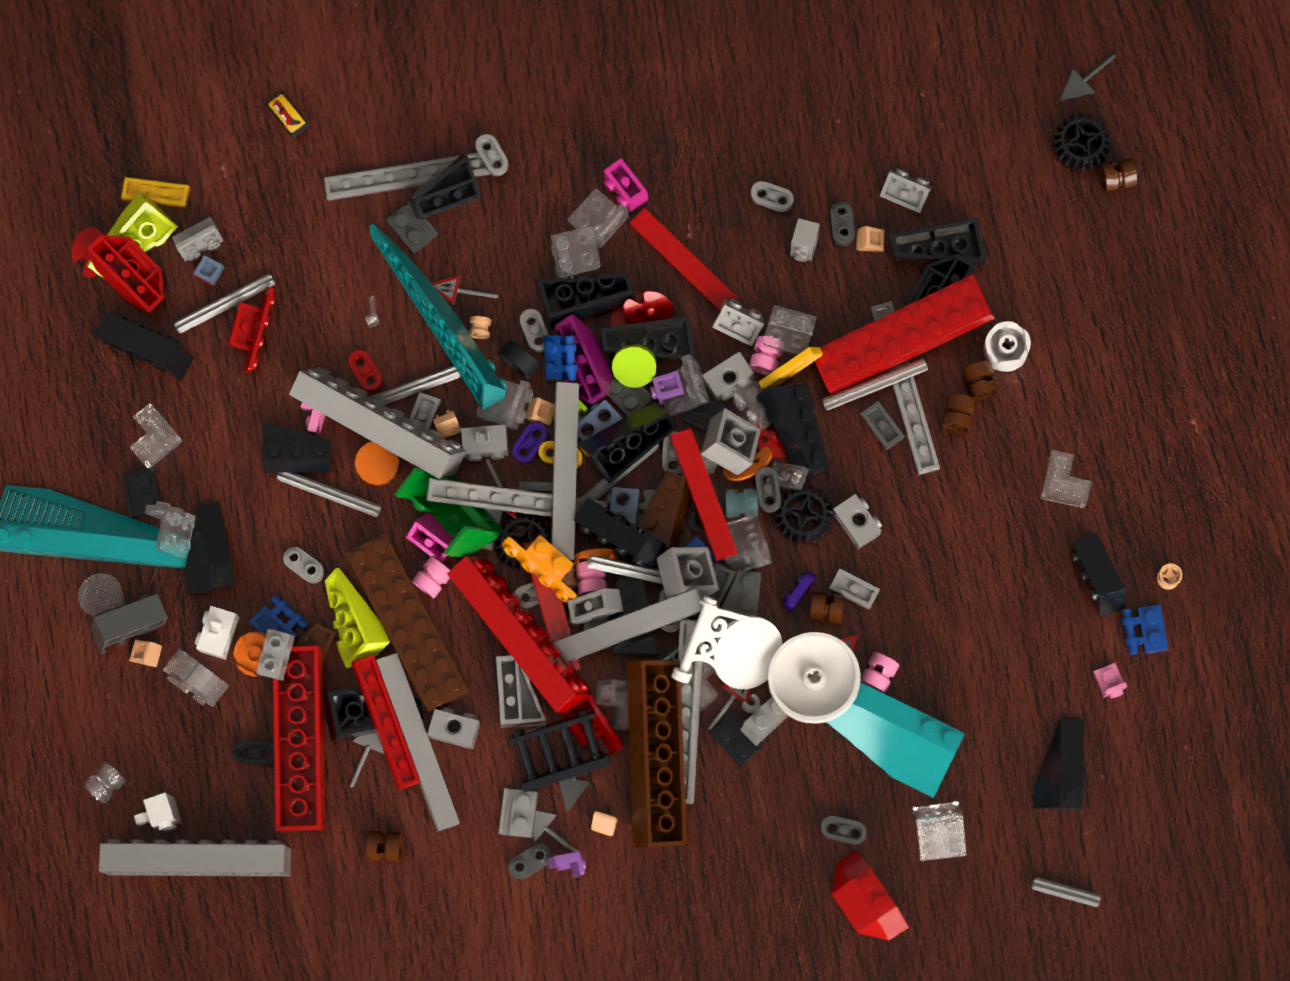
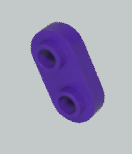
(529, 443)
(804, 583)

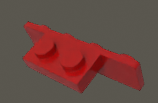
(249, 326)
(600, 726)

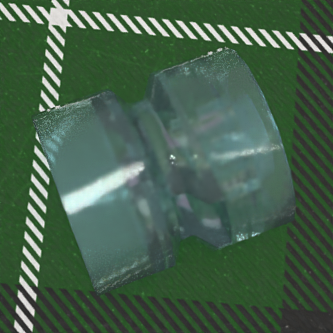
(741, 503)

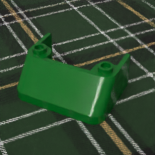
(467, 525)

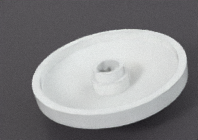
(814, 677)

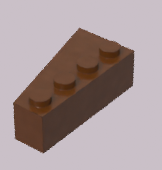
(666, 510)

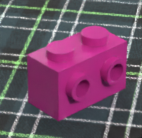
(625, 185)
(430, 537)

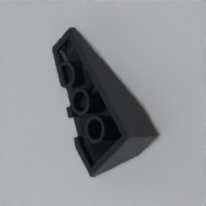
(349, 714)

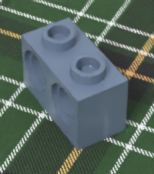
(592, 419)
(631, 510)

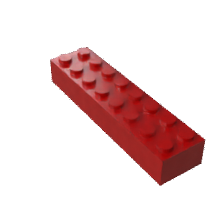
(903, 334)
(520, 634)
(300, 743)

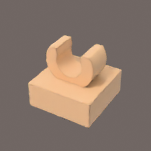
(447, 424)

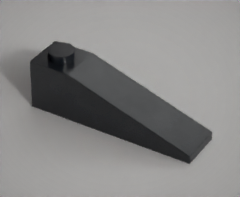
(209, 557)
(1062, 772)

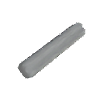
(1066, 891)

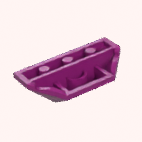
(593, 369)

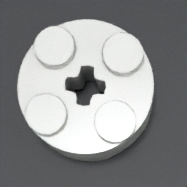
(1014, 337)

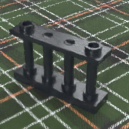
(554, 772)

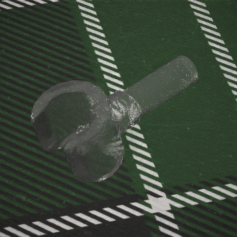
(372, 319)

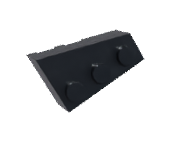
(446, 190)
(294, 451)
(1098, 574)

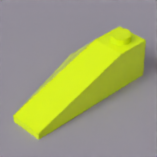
(143, 224)
(357, 625)

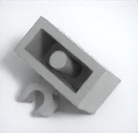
(485, 442)
(764, 719)

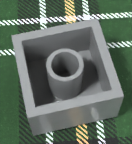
(731, 441)
(686, 570)

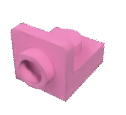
(314, 421)
(1110, 681)

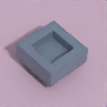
(208, 270)

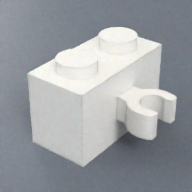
(217, 632)
(161, 813)

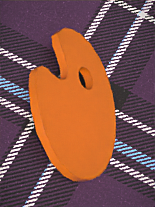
(763, 455)

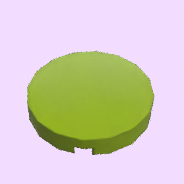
(634, 365)

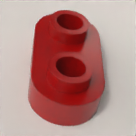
(366, 371)

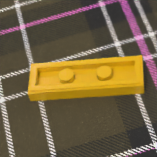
(156, 191)
(791, 367)

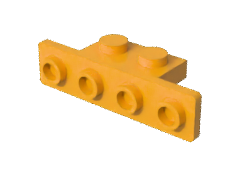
(545, 563)

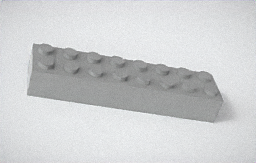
(377, 422)
(193, 859)

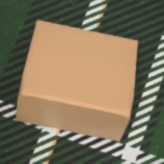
(870, 239)
(540, 411)
(145, 653)
(604, 823)

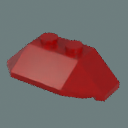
(128, 270)
(865, 899)

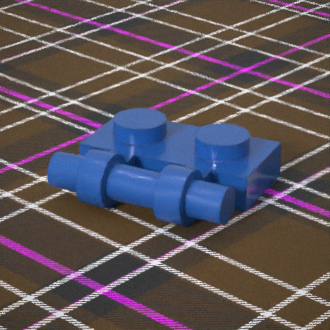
(560, 357)
(269, 619)
(1151, 627)

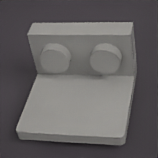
(197, 239)

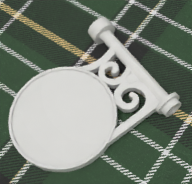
(741, 649)

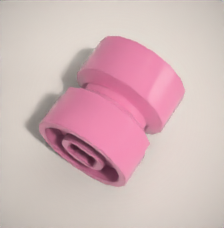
(765, 358)
(432, 577)
(589, 578)
(875, 679)

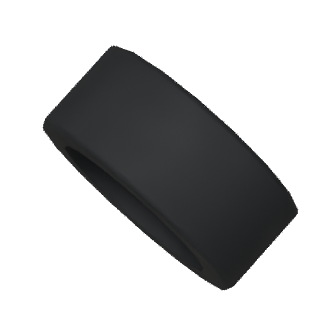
(518, 359)

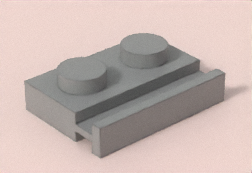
(518, 813)

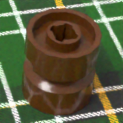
(1119, 174)
(981, 380)
(959, 413)
(827, 608)
(392, 846)

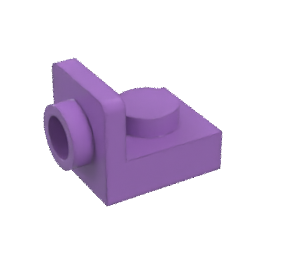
(666, 387)
(568, 861)

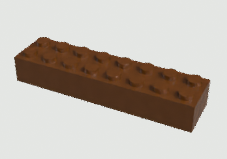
(407, 623)
(656, 754)

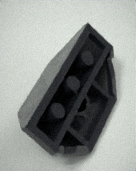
(940, 275)

